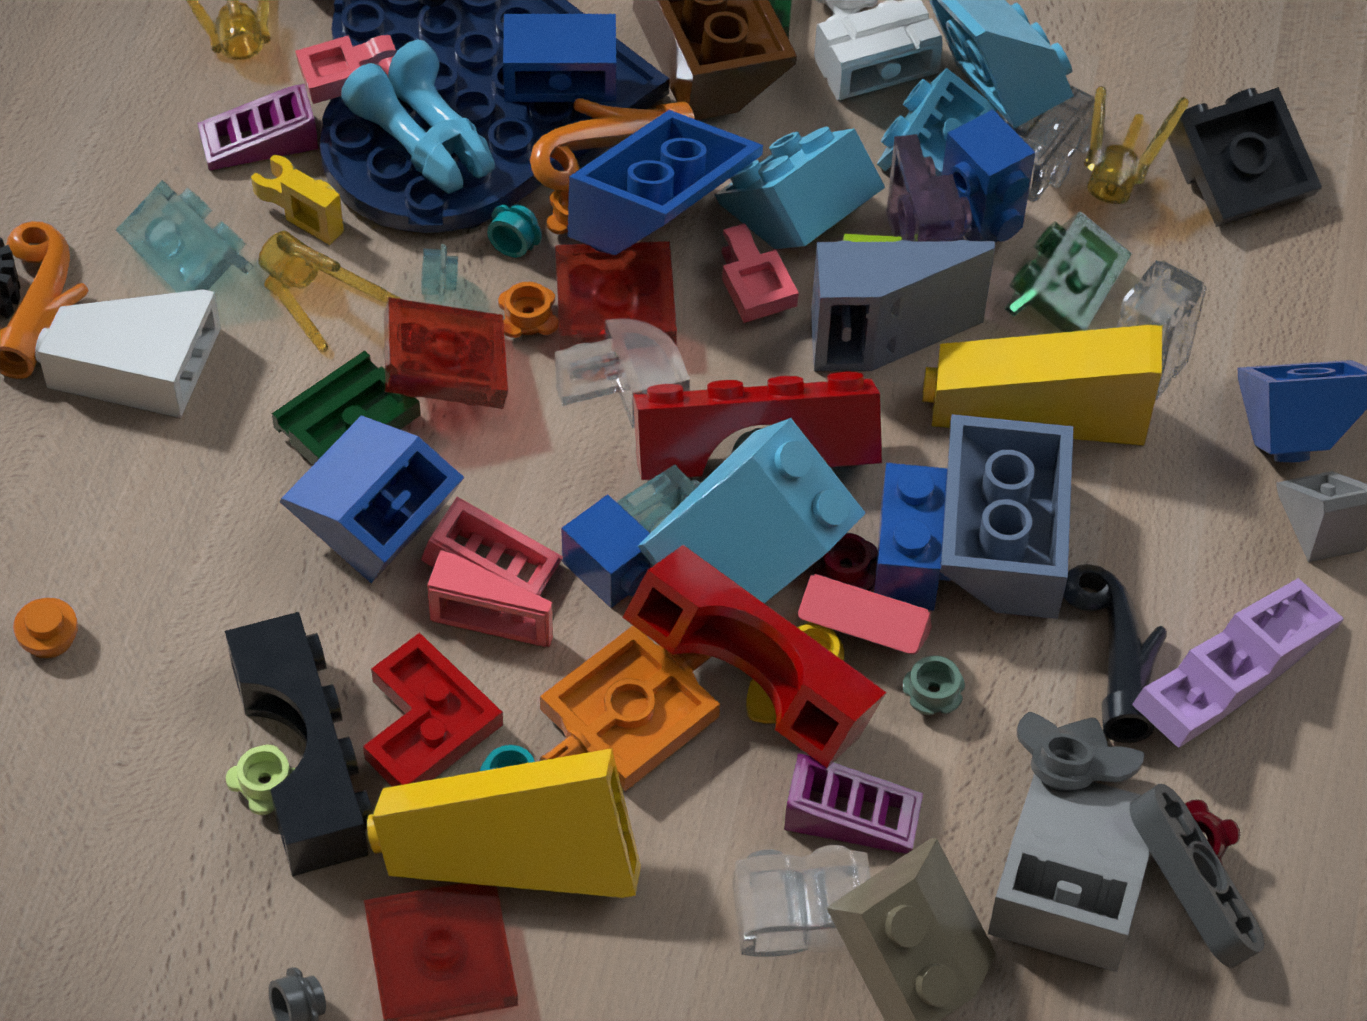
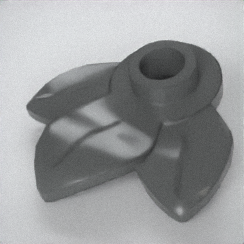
(1074, 753)

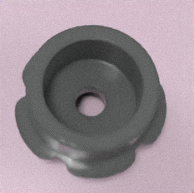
(296, 997)

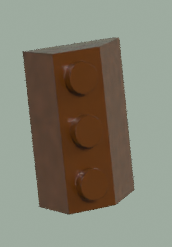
(716, 50)

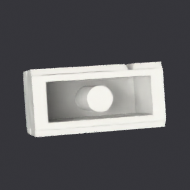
(877, 48)

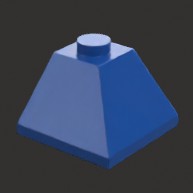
(1302, 405)

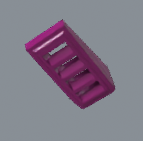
(291, 132)
(838, 780)

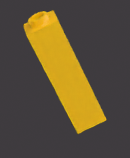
(1081, 379)
(514, 827)

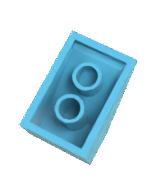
(761, 513)

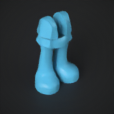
(412, 79)

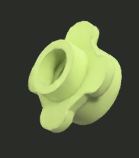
(253, 765)

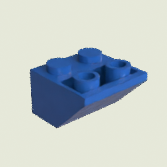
(372, 494)

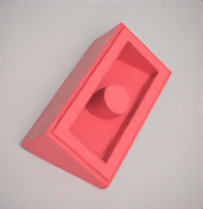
(865, 614)

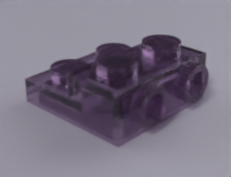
(919, 202)

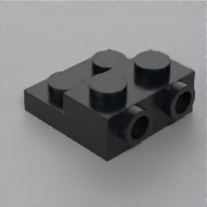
(1244, 155)

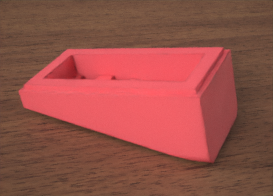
(484, 529)
(486, 603)

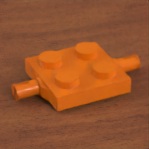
(630, 701)

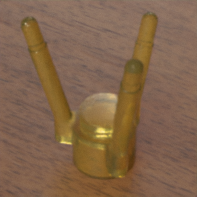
(237, 29)
(1118, 166)
(297, 265)

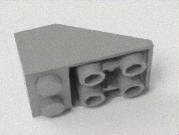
(1072, 874)

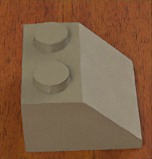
(915, 937)

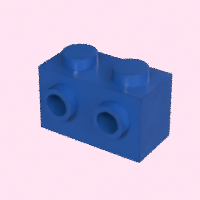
(561, 54)
(993, 172)
(911, 534)

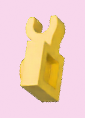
(306, 201)

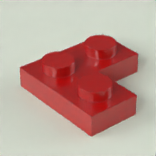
(441, 716)

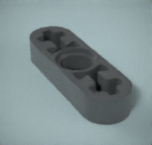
(1196, 875)

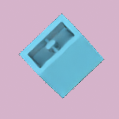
(802, 186)

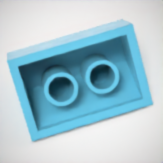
(1005, 56)

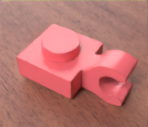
(332, 62)
(755, 280)

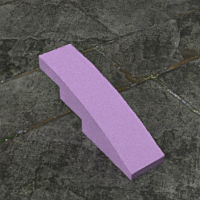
(1237, 662)

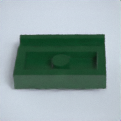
(335, 402)

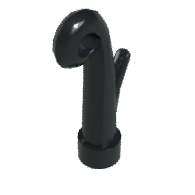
(1129, 659)

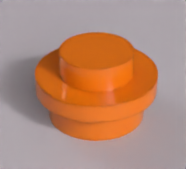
(46, 627)

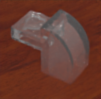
(623, 363)

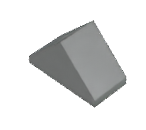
(1326, 513)

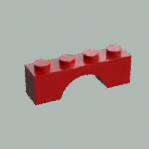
(687, 426)
(699, 610)

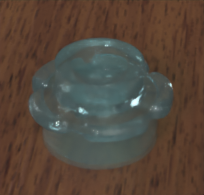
(438, 272)

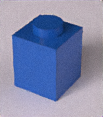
(604, 550)

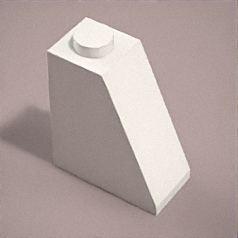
(131, 349)

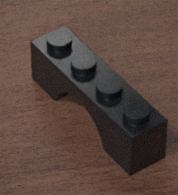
(316, 804)

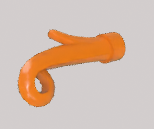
(606, 130)
(42, 298)

